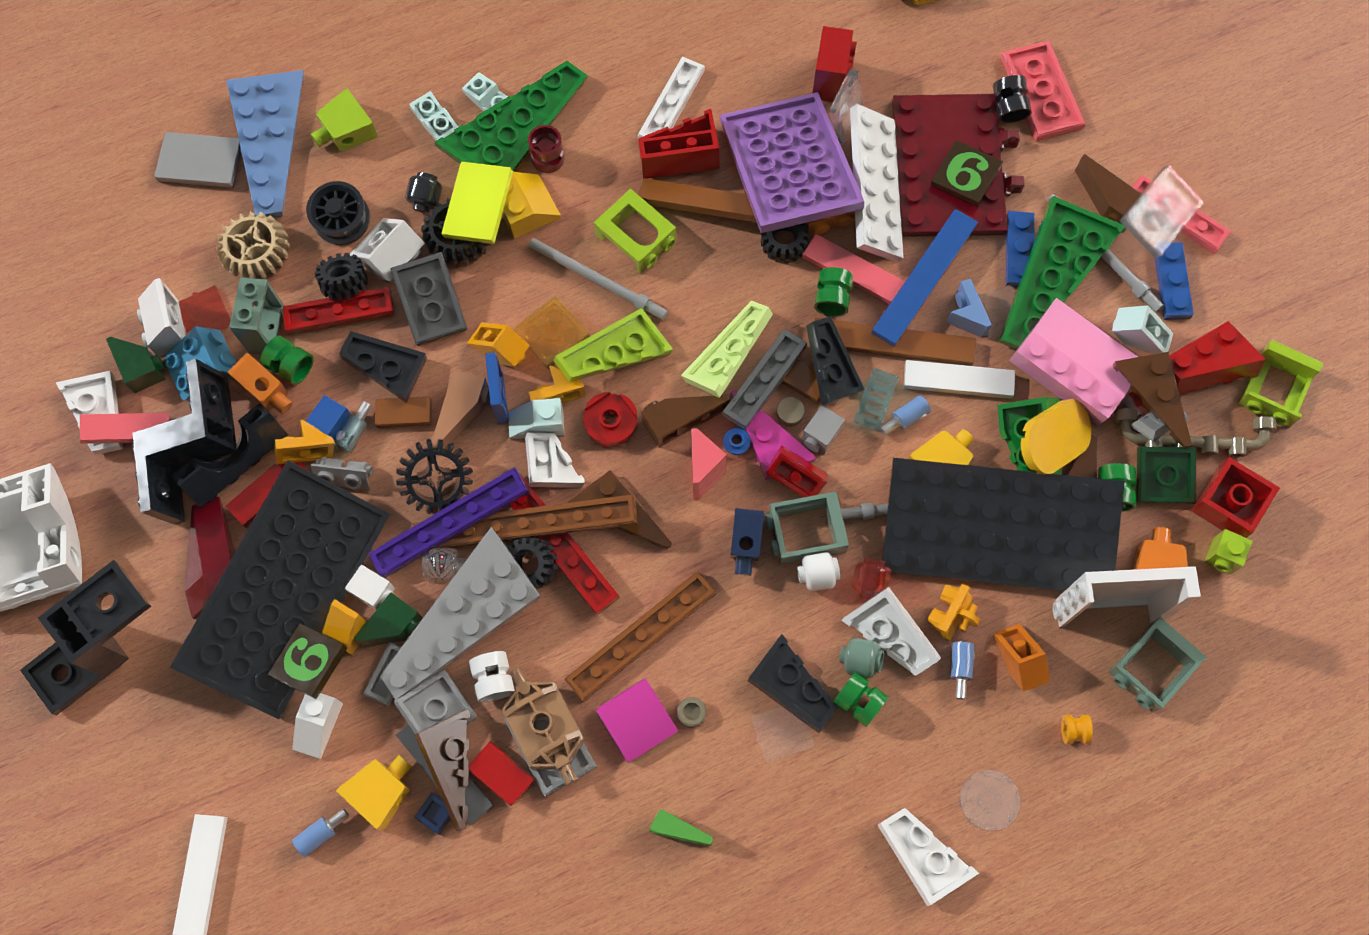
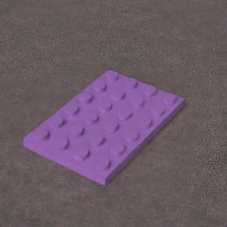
(791, 162)

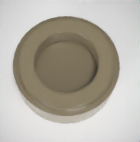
(790, 411)
(691, 712)

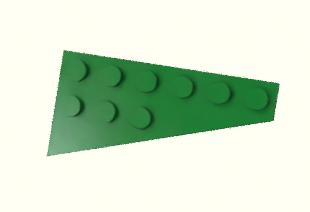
(503, 130)
(1060, 259)

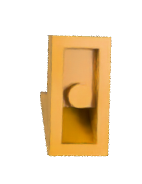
(561, 389)
(308, 447)

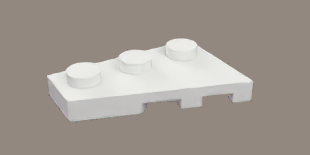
(92, 396)
(891, 626)
(926, 860)

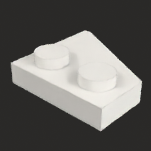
(549, 462)

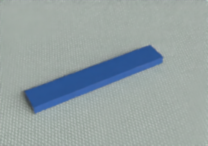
(924, 278)

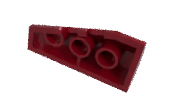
(208, 553)

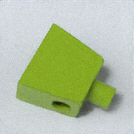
(343, 123)

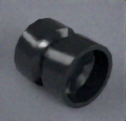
(1012, 99)

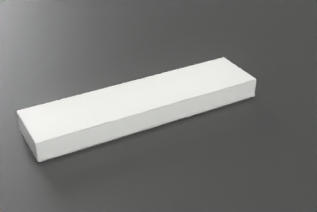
(673, 97)
(959, 379)
(200, 875)

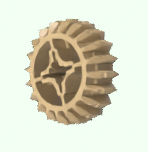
(248, 237)

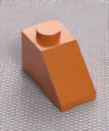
(1022, 657)

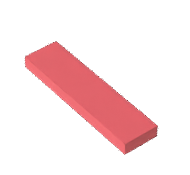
(1199, 228)
(865, 274)

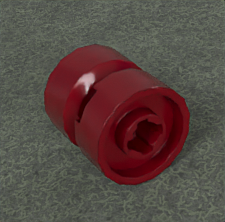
(546, 148)

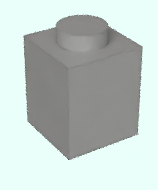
(822, 430)

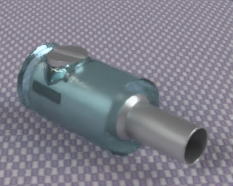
(352, 429)

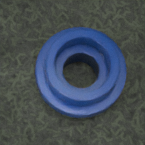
(736, 449)

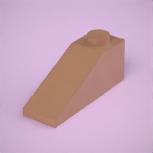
(461, 405)

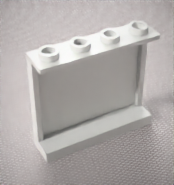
(1160, 589)

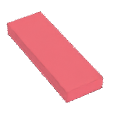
(116, 427)

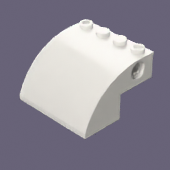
(36, 538)

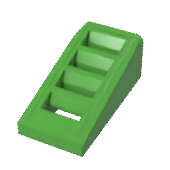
(673, 827)

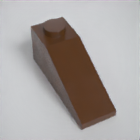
(1107, 191)
(677, 416)

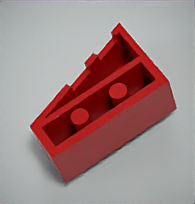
(680, 149)
(1215, 359)

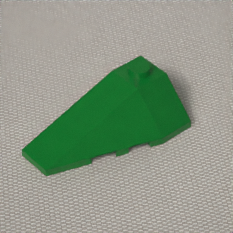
(1012, 420)

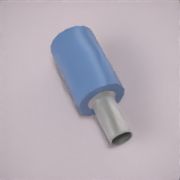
(907, 415)
(962, 666)
(318, 833)

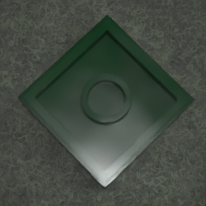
(1166, 475)

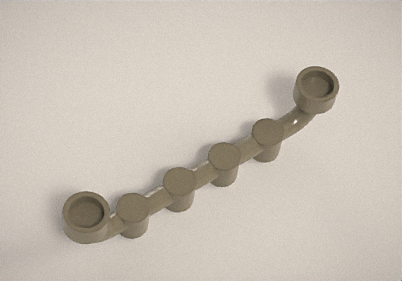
(1209, 444)

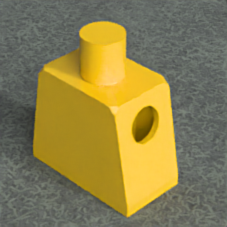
(946, 449)
(377, 791)

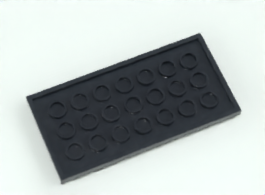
(1000, 524)
(281, 576)

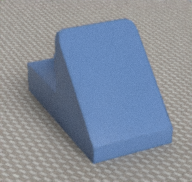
(971, 315)

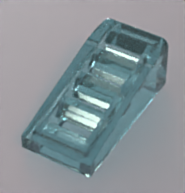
(883, 378)

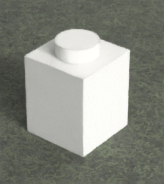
(369, 587)

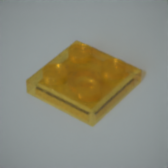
(551, 331)

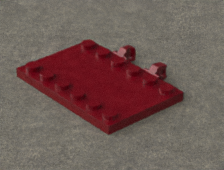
(924, 137)

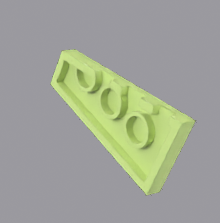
(723, 357)

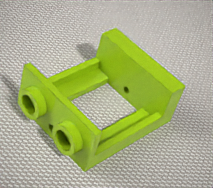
(644, 256)
(1292, 362)

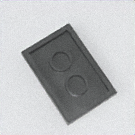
(429, 298)

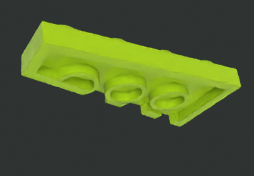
(615, 347)

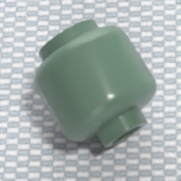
(862, 657)

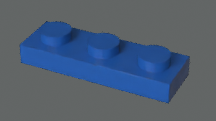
(1018, 245)
(1174, 283)

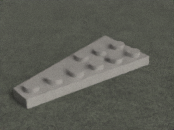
(472, 606)

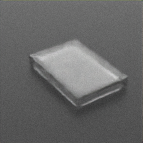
(1161, 211)

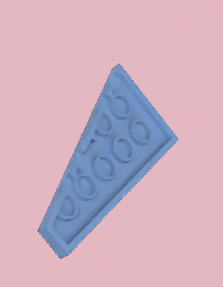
(266, 128)

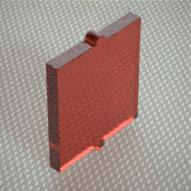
(204, 310)

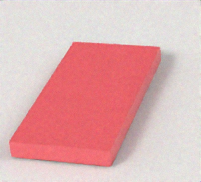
(1048, 90)

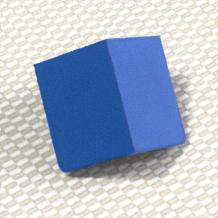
(328, 416)

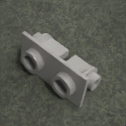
(353, 476)

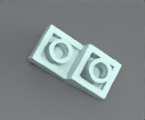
(483, 92)
(433, 116)

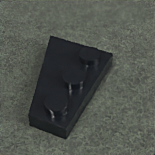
(384, 362)
(832, 363)
(791, 686)

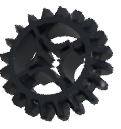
(459, 249)
(421, 477)

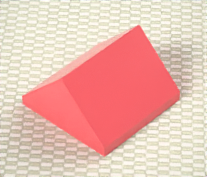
(707, 463)

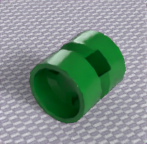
(833, 295)
(287, 360)
(1125, 473)
(852, 693)

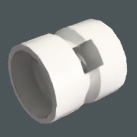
(494, 686)

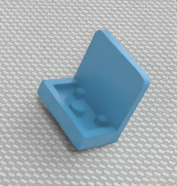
(201, 344)

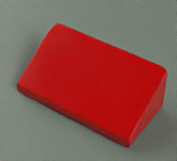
(796, 473)
(501, 774)

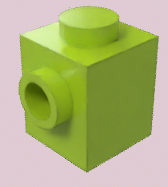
(1228, 551)

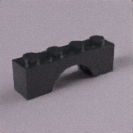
(205, 479)

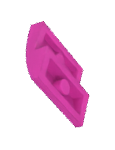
(636, 720)

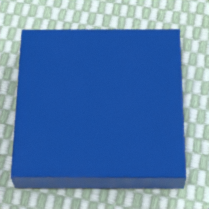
(496, 388)

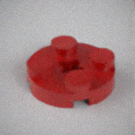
(612, 404)

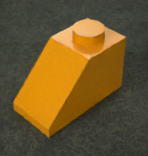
(501, 340)
(343, 625)

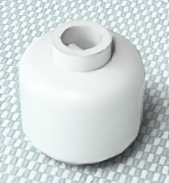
(819, 571)

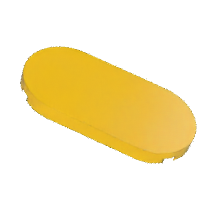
(1056, 436)

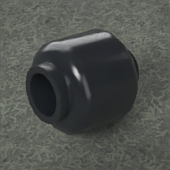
(423, 192)

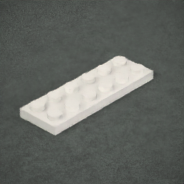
(878, 181)

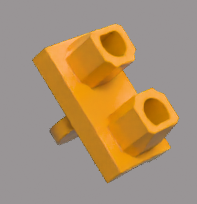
(959, 615)

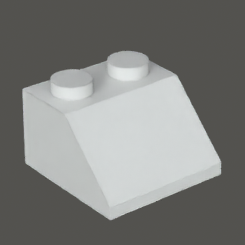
(387, 246)
(160, 317)

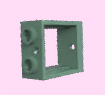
(252, 323)
(834, 518)
(1176, 646)

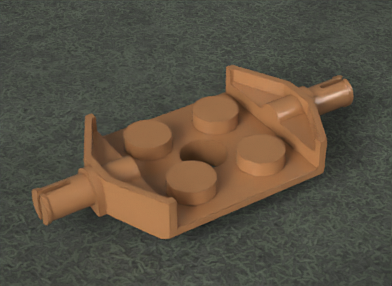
(556, 744)

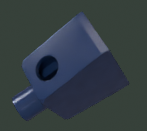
(746, 527)

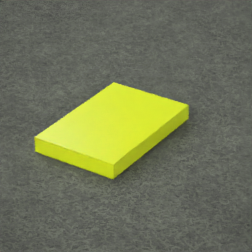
(477, 202)

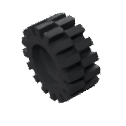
(786, 251)
(341, 276)
(544, 555)

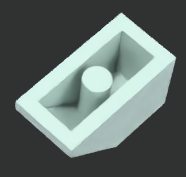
(1142, 329)
(537, 416)

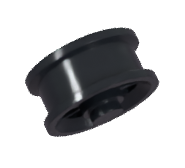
(338, 213)

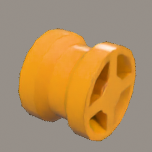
(1077, 729)

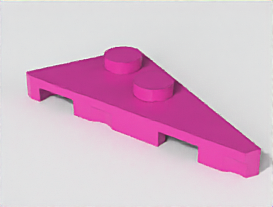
(768, 437)

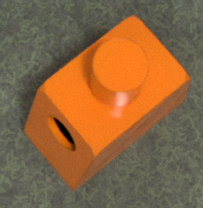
(260, 384)
(1159, 552)

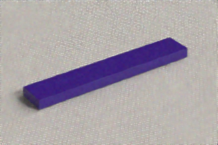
(449, 523)

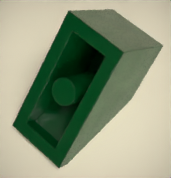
(136, 364)
(389, 623)

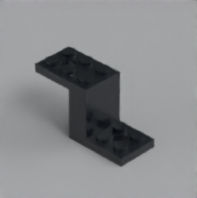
(169, 445)
(84, 637)

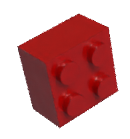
(833, 61)
(1235, 498)

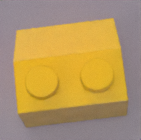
(528, 204)

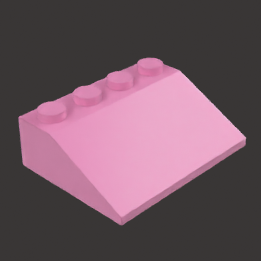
(1074, 361)

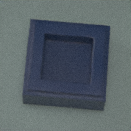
(433, 814)

